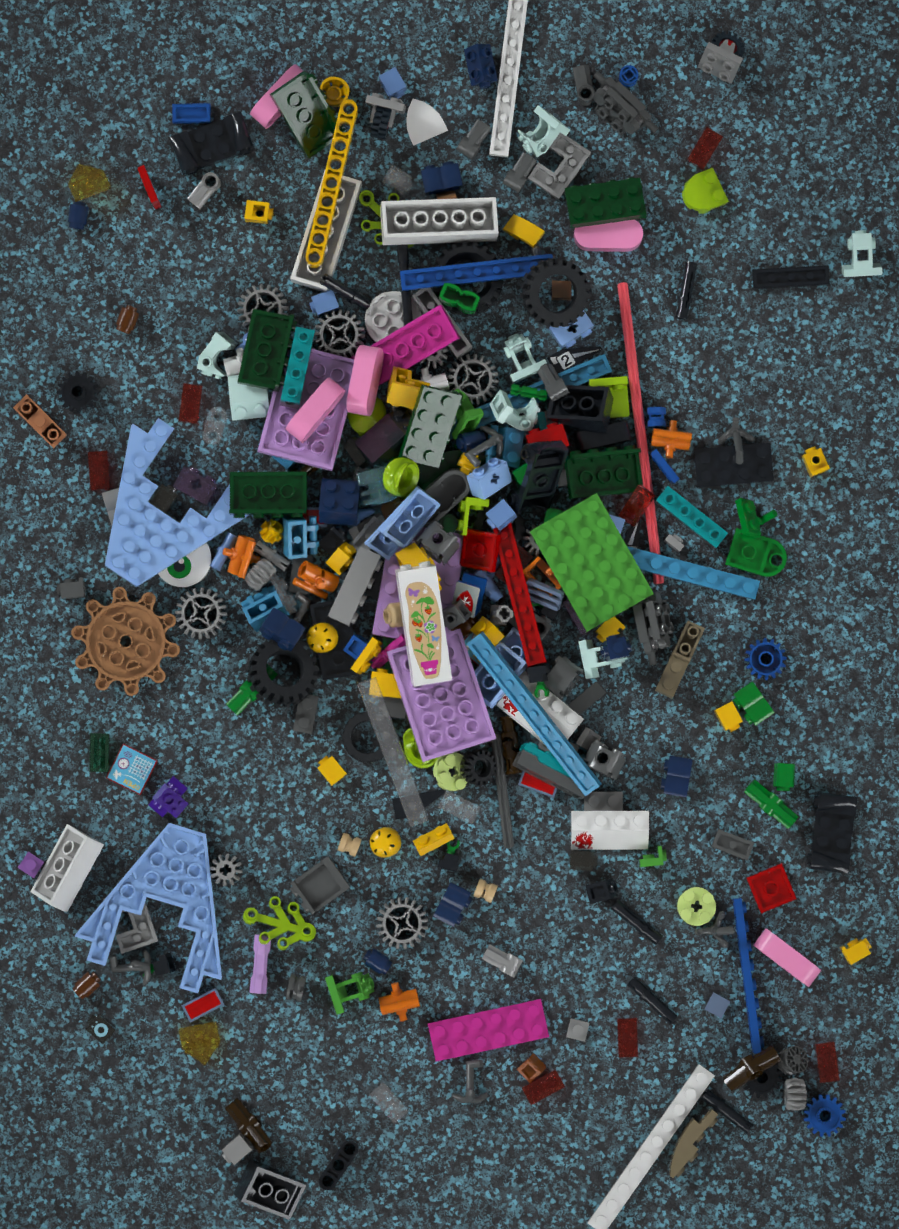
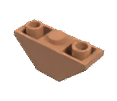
(40, 421)

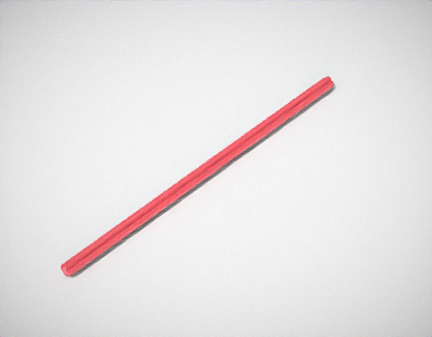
(638, 416)

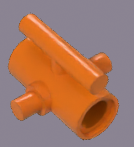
(671, 439)
(241, 556)
(316, 579)
(399, 1001)

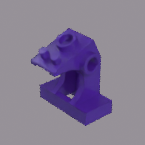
(169, 798)

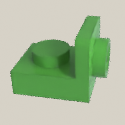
(650, 860)

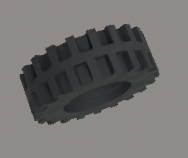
(470, 253)

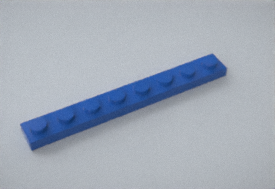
(469, 272)
(749, 984)

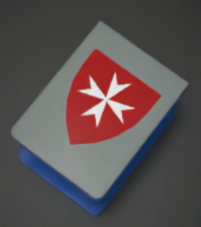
(471, 592)

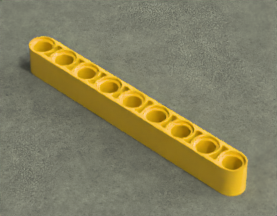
(331, 174)

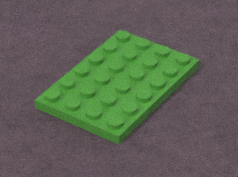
(591, 562)

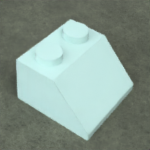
(247, 401)

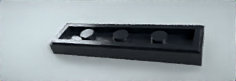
(790, 277)

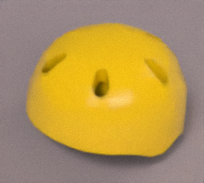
(334, 93)
(319, 637)
(383, 842)

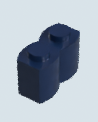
(441, 178)
(281, 629)
(677, 776)
(452, 904)

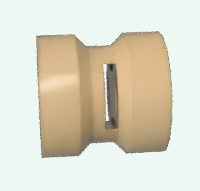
(349, 844)
(488, 894)

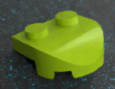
(704, 192)

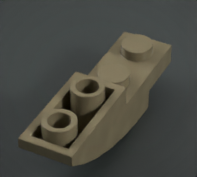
(679, 659)
(684, 1148)

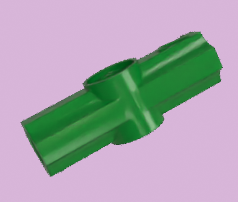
(245, 695)
(771, 804)

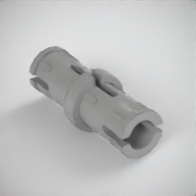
(271, 555)

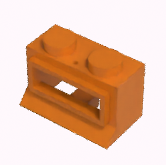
(545, 568)

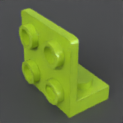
(619, 391)
(463, 507)

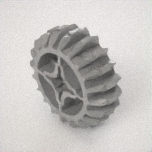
(257, 295)
(345, 327)
(465, 384)
(193, 618)
(410, 908)

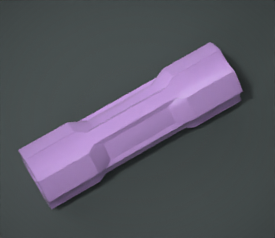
(259, 978)

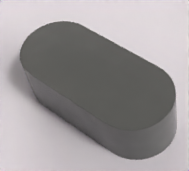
(448, 491)

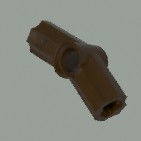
(751, 1068)
(249, 1125)

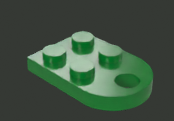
(755, 554)

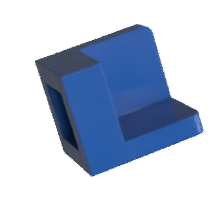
(355, 646)

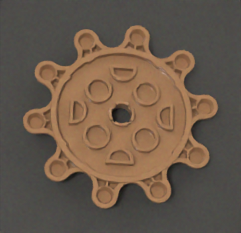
(105, 635)

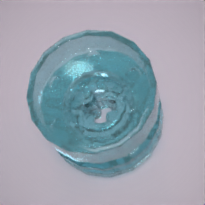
(374, 480)

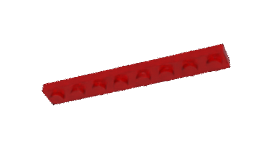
(520, 597)

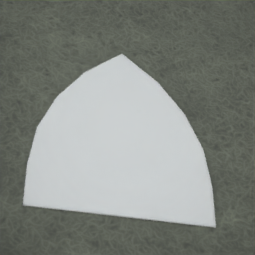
(423, 122)

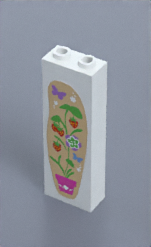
(423, 624)

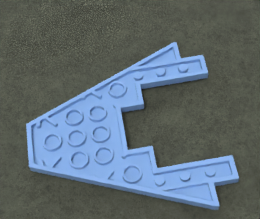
(143, 536)
(173, 872)

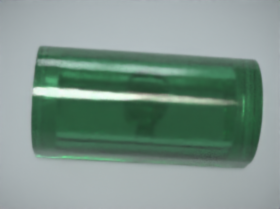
(99, 752)

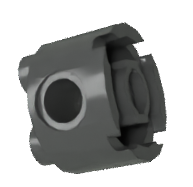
(438, 552)
(563, 677)
(615, 759)

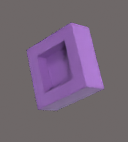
(31, 864)

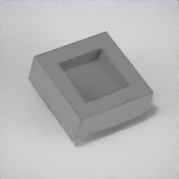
(674, 542)
(587, 738)
(577, 1029)

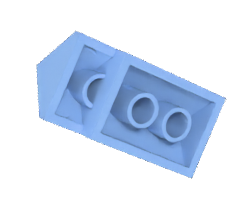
(403, 523)
(513, 653)

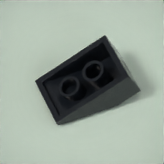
(583, 408)
(385, 437)
(269, 1189)

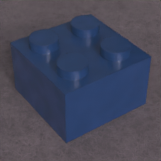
(339, 502)

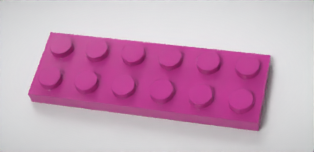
(416, 341)
(488, 1030)

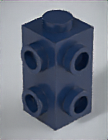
(480, 65)
(615, 648)

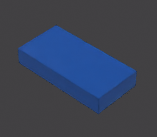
(191, 113)
(664, 466)

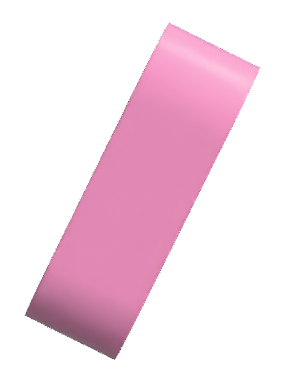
(265, 109)
(609, 237)
(365, 380)
(315, 410)
(787, 957)

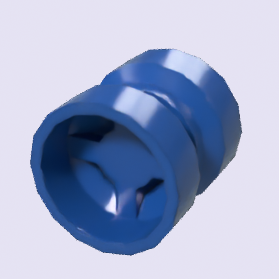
(628, 80)
(656, 422)

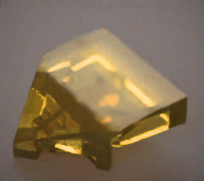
(87, 182)
(200, 1040)

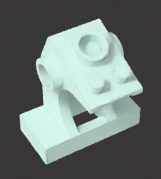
(534, 141)
(861, 241)
(219, 342)
(514, 345)
(506, 413)
(590, 659)

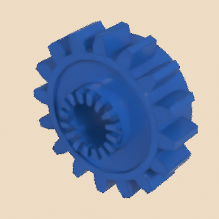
(775, 659)
(833, 1120)

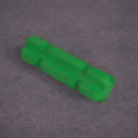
(528, 392)

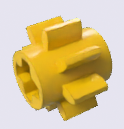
(465, 464)
(271, 531)

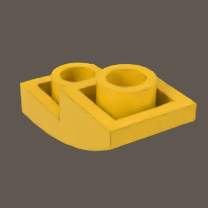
(524, 230)

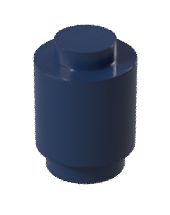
(78, 215)
(470, 440)
(377, 961)

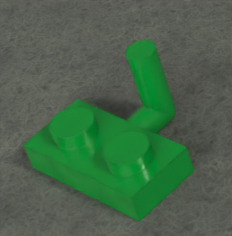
(749, 520)

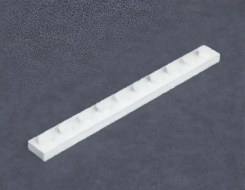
(508, 78)
(651, 1148)

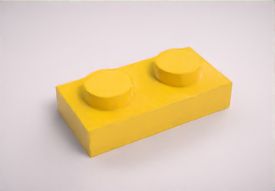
(371, 650)
(433, 839)

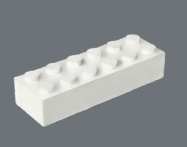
(346, 203)
(439, 221)

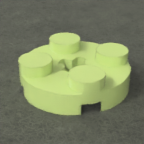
(442, 773)
(690, 897)

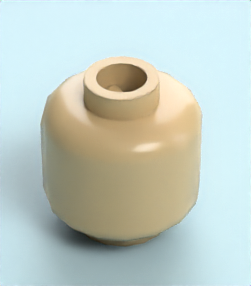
(392, 615)

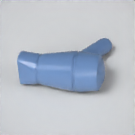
(492, 590)

